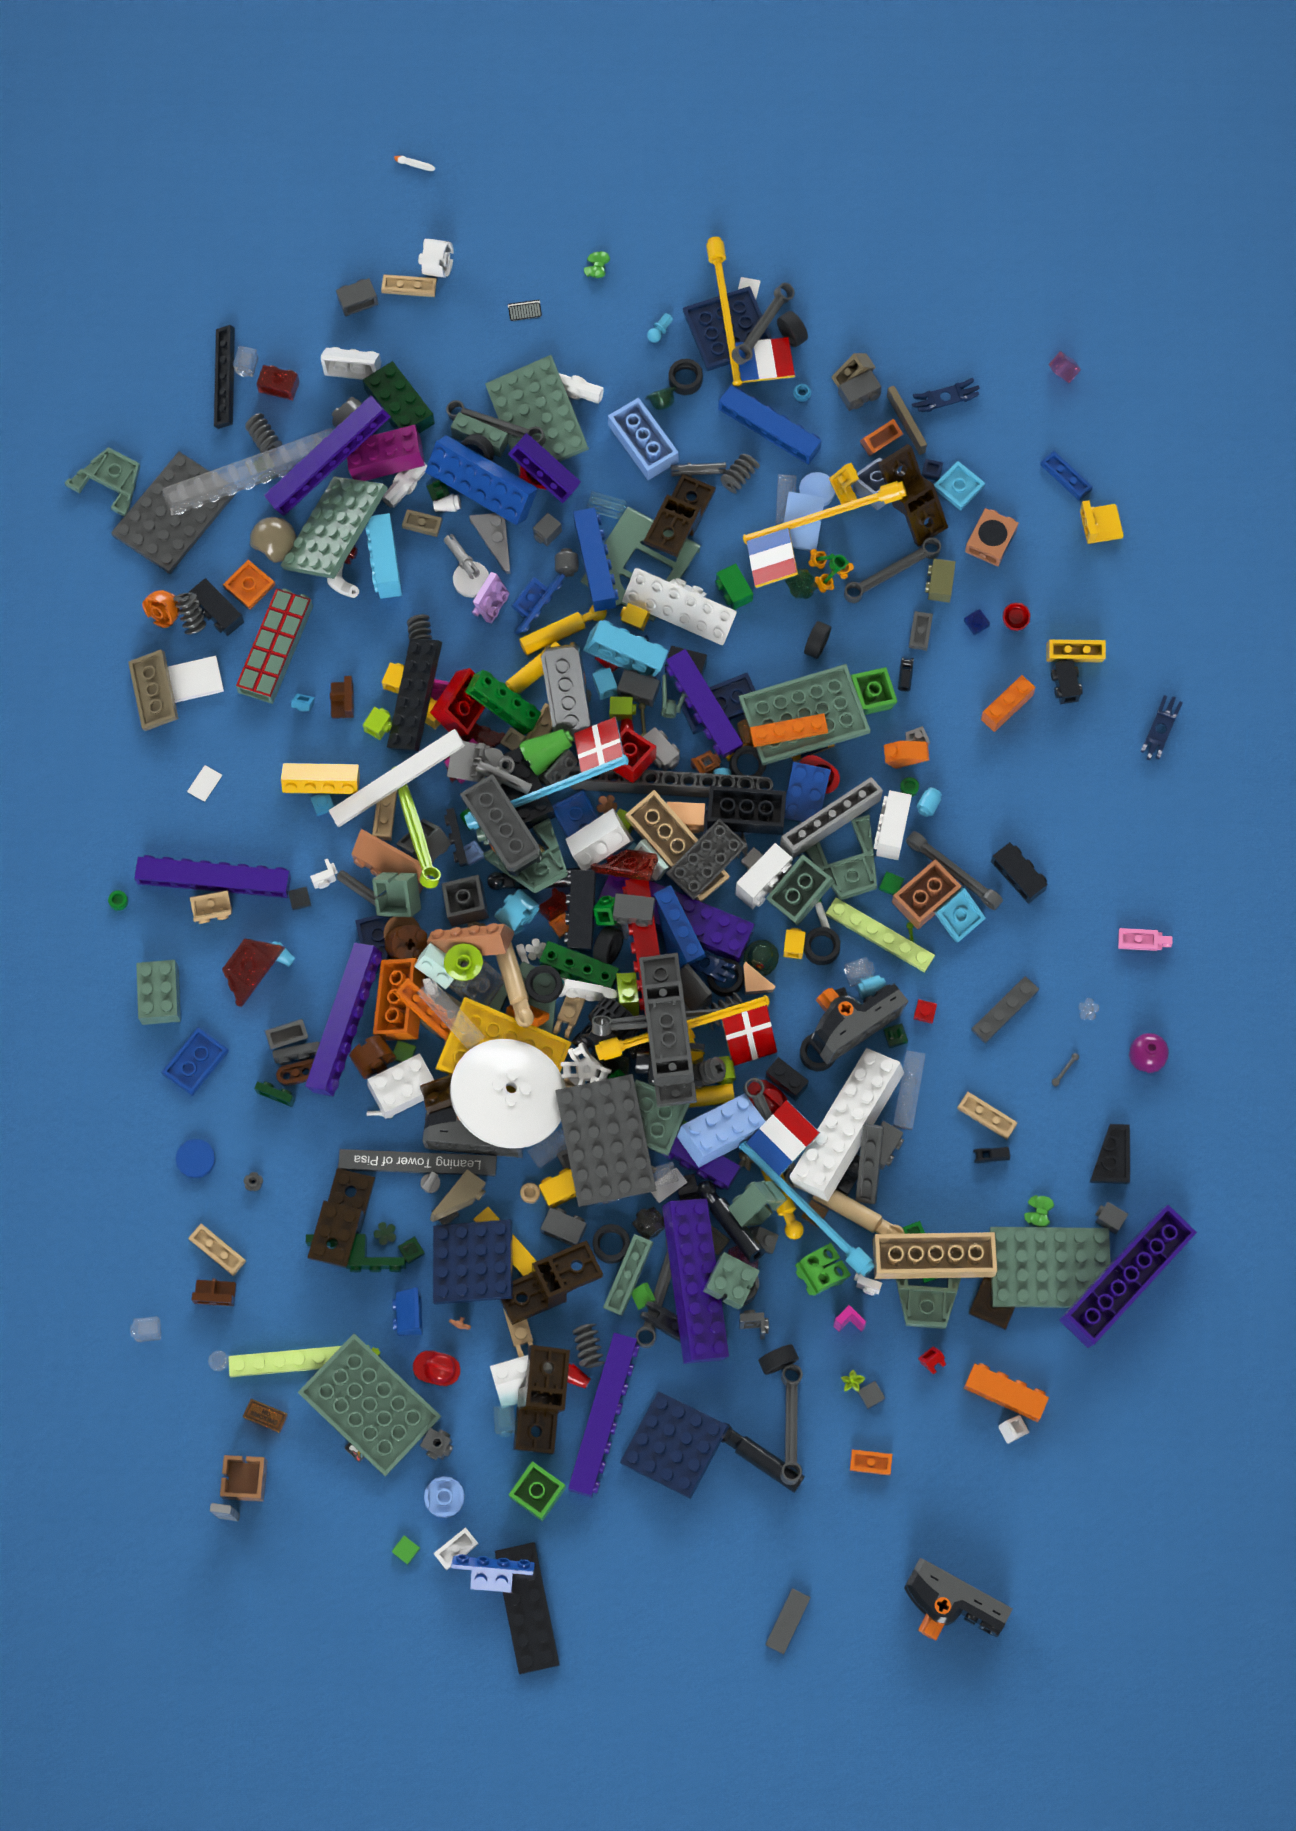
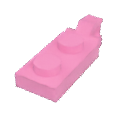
(1142, 939)

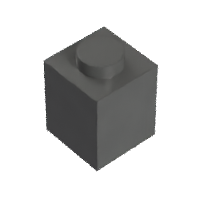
(547, 529)
(1111, 1217)

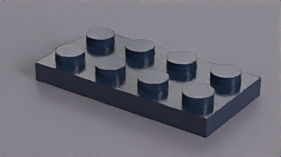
(727, 695)

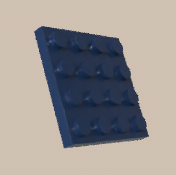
(708, 327)
(472, 1262)
(674, 1445)

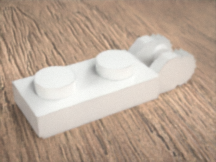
(588, 991)

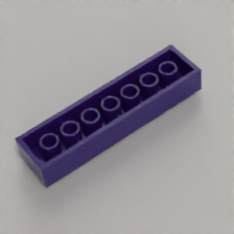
(715, 929)
(691, 1265)
(1127, 1276)

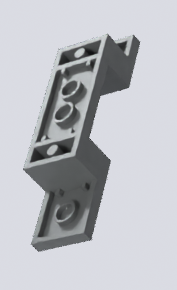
(667, 1030)

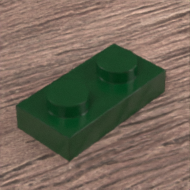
(267, 1089)

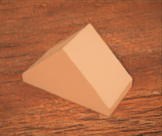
(755, 982)

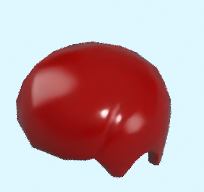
(1016, 616)

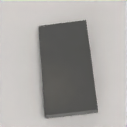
(706, 859)

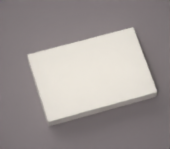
(195, 679)

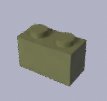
(941, 580)

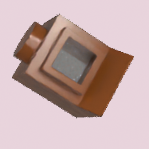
(706, 762)

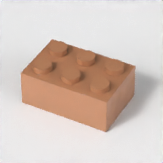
(925, 893)

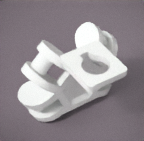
(586, 1068)

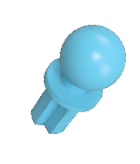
(654, 334)

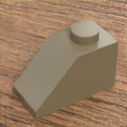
(853, 367)

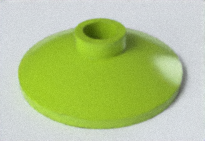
(459, 954)

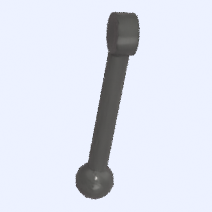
(1055, 1082)

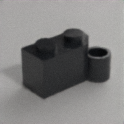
(589, 1038)

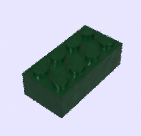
(398, 398)

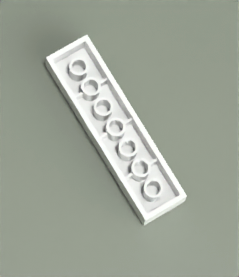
(842, 1128)

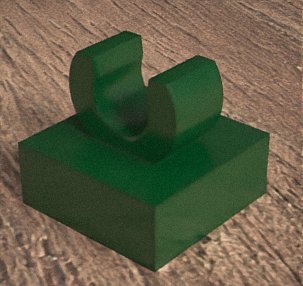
(437, 490)
(895, 1035)

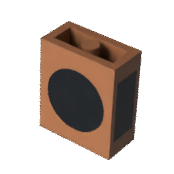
(991, 537)

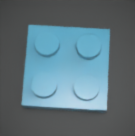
(959, 485)
(959, 915)

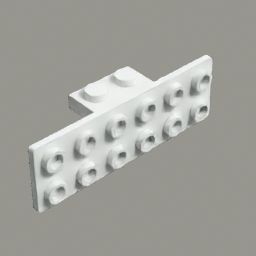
(680, 605)

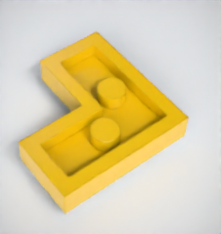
(842, 482)

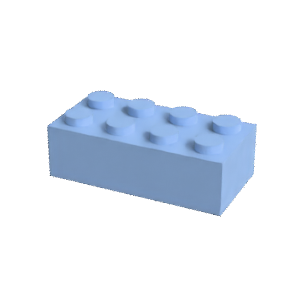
(643, 438)
(720, 1130)

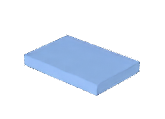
(798, 506)

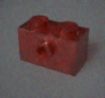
(278, 382)

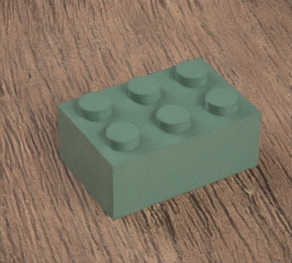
(800, 889)
(158, 992)

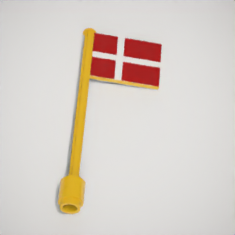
(745, 1028)

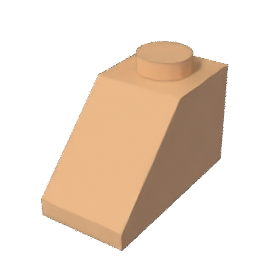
(690, 814)

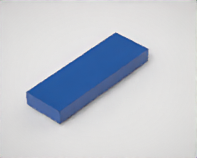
(1066, 475)

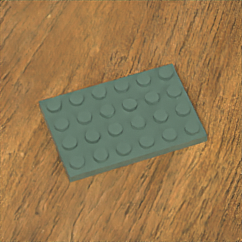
(539, 399)
(334, 527)
(814, 694)
(1047, 1265)
(369, 1404)

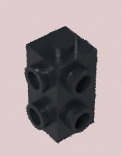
(1067, 686)

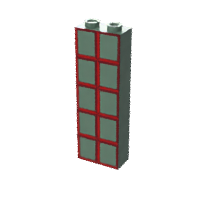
(274, 645)

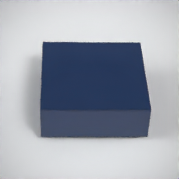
(932, 469)

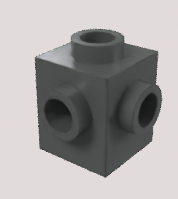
(430, 1441)

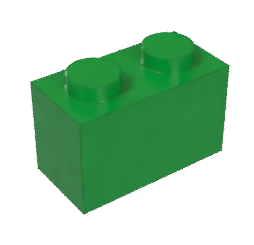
(734, 587)

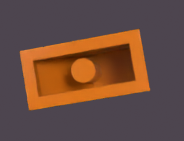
(906, 753)

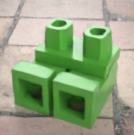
(821, 1271)

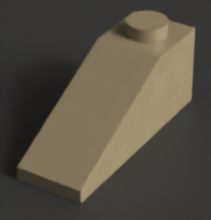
(461, 1195)

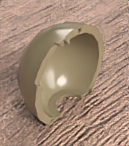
(273, 538)

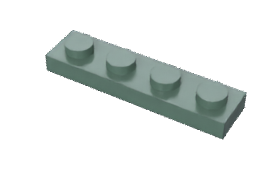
(628, 1275)

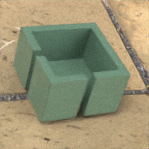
(401, 896)
(751, 1206)
(731, 1278)

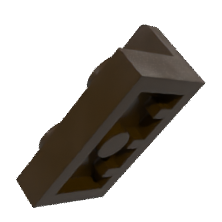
(437, 1094)

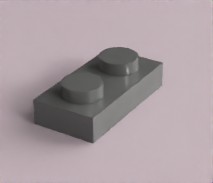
(920, 630)

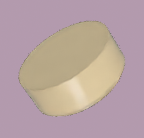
(530, 1193)

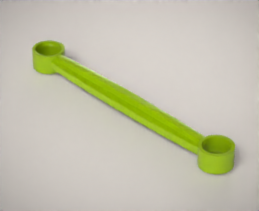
(418, 838)

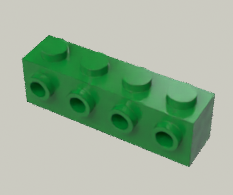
(503, 702)
(578, 966)

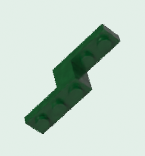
(359, 1259)

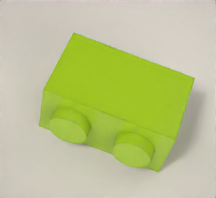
(627, 992)

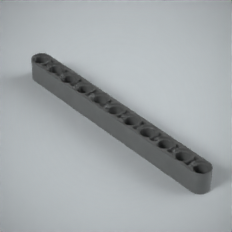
(661, 779)

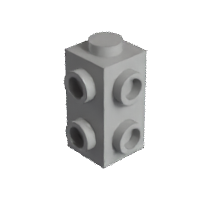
(666, 754)

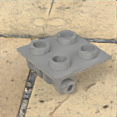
(464, 762)

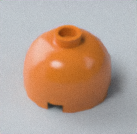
(161, 608)

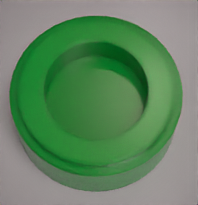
(909, 786)
(118, 900)

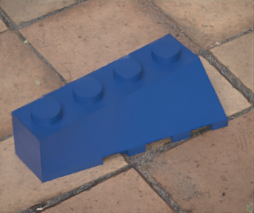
(676, 929)

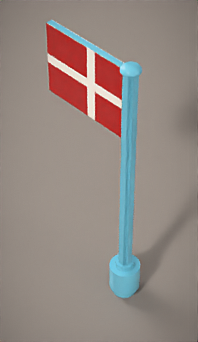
(598, 751)

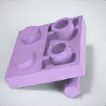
(490, 598)

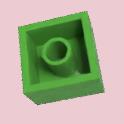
(874, 690)
(537, 1491)

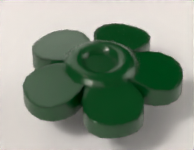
(385, 1233)

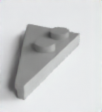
(493, 531)

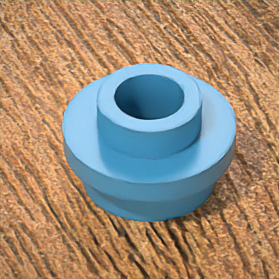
(802, 388)

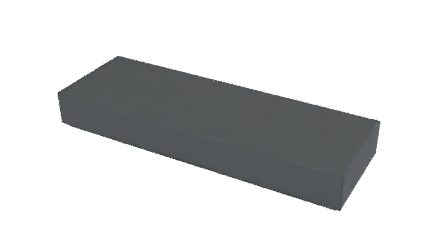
(787, 1621)

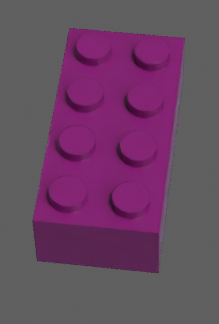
(387, 454)

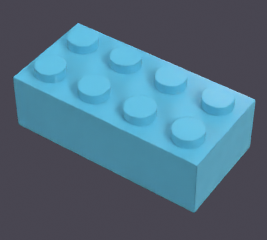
(383, 556)
(625, 649)

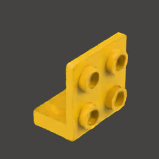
(1100, 522)

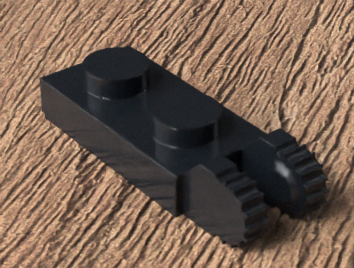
(665, 1320)

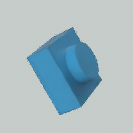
(302, 702)
(322, 803)

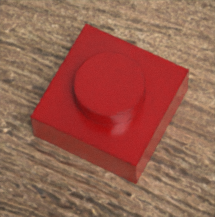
(925, 1011)

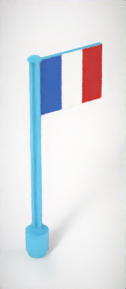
(776, 1148)

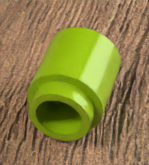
(730, 1071)

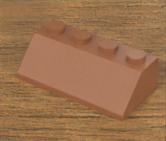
(383, 857)
(488, 939)

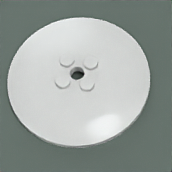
(493, 1112)

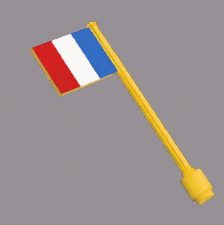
(770, 356)
(772, 548)

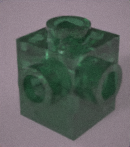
(802, 584)

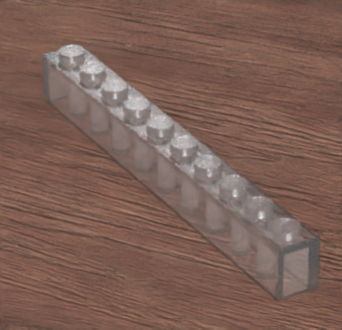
(239, 475)

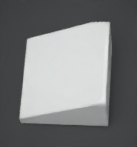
(1013, 1429)

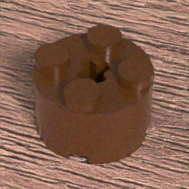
(399, 935)
(372, 1056)

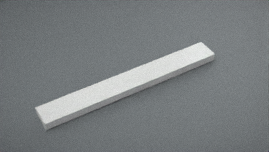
(396, 778)

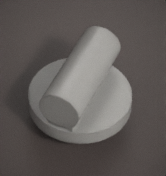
(430, 1182)

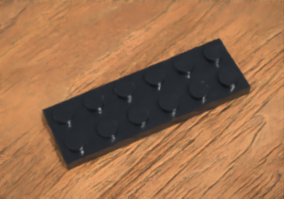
(414, 694)
(529, 1614)

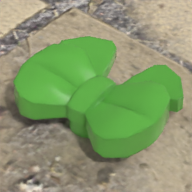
(599, 260)
(1043, 1205)

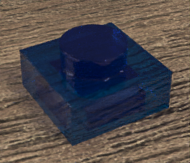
(976, 622)

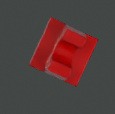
(931, 1358)

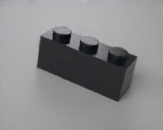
(217, 608)
(1019, 872)

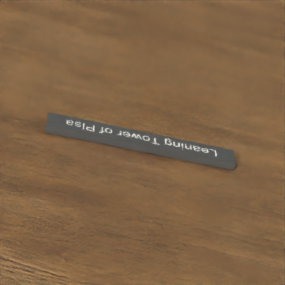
(417, 1162)

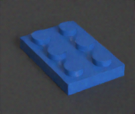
(805, 791)

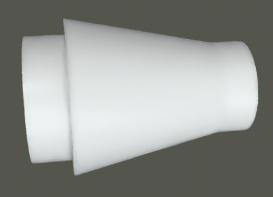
(449, 504)

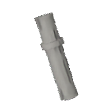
(465, 561)
(503, 777)

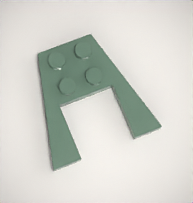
(539, 874)
(853, 874)
(927, 1305)

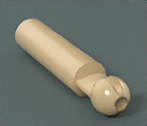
(515, 987)
(859, 1214)

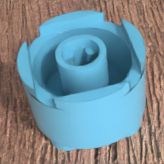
(517, 911)

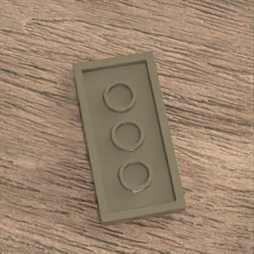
(153, 690)

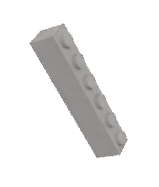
(831, 818)

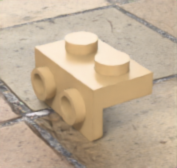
(211, 906)

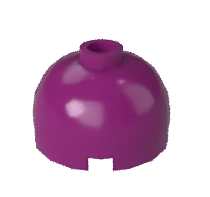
(1148, 1053)

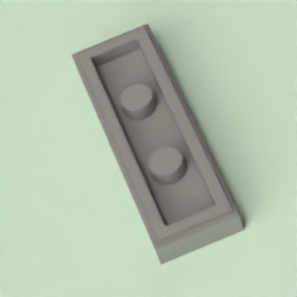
(224, 1512)

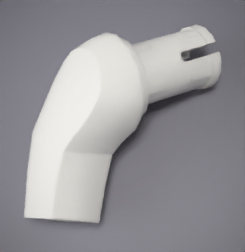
(343, 586)

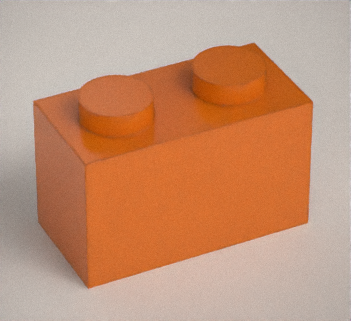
(881, 437)

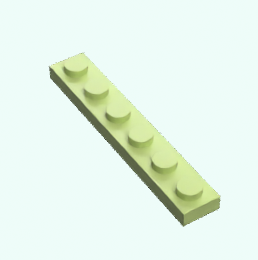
(880, 935)
(280, 1361)

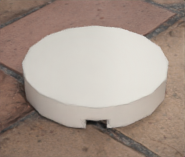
(466, 586)

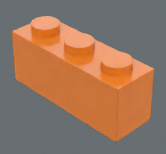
(1008, 703)

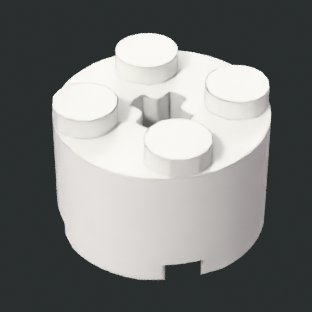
(436, 258)

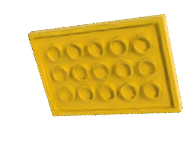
(498, 1025)

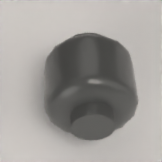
(566, 562)

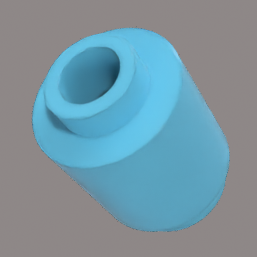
(929, 802)
(870, 986)

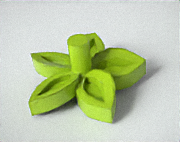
(852, 1381)

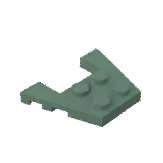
(112, 471)
(543, 985)

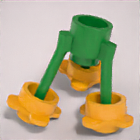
(837, 564)

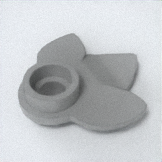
(496, 758)

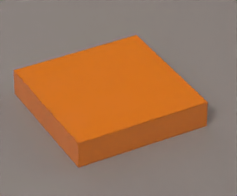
(249, 584)

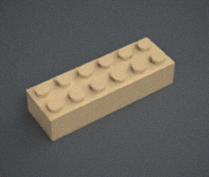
(667, 834)
(934, 1255)

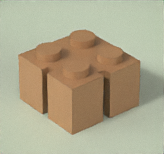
(245, 1479)

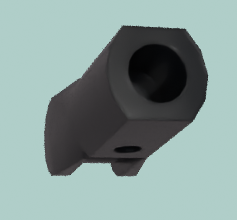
(905, 676)
(995, 1154)

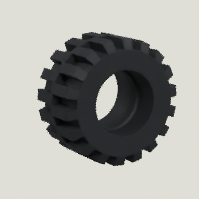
(613, 1010)

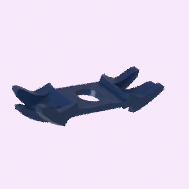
(956, 392)
(1161, 718)
(715, 967)

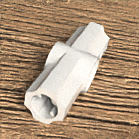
(578, 388)
(403, 484)

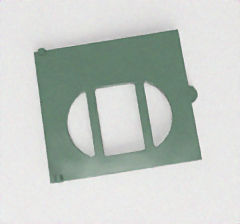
(628, 537)

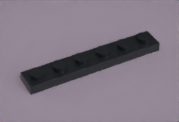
(224, 377)

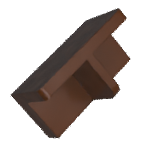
(342, 698)
(214, 1292)

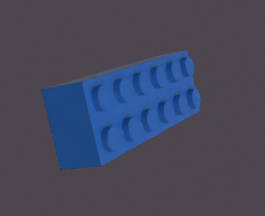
(481, 480)

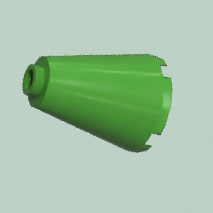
(545, 749)

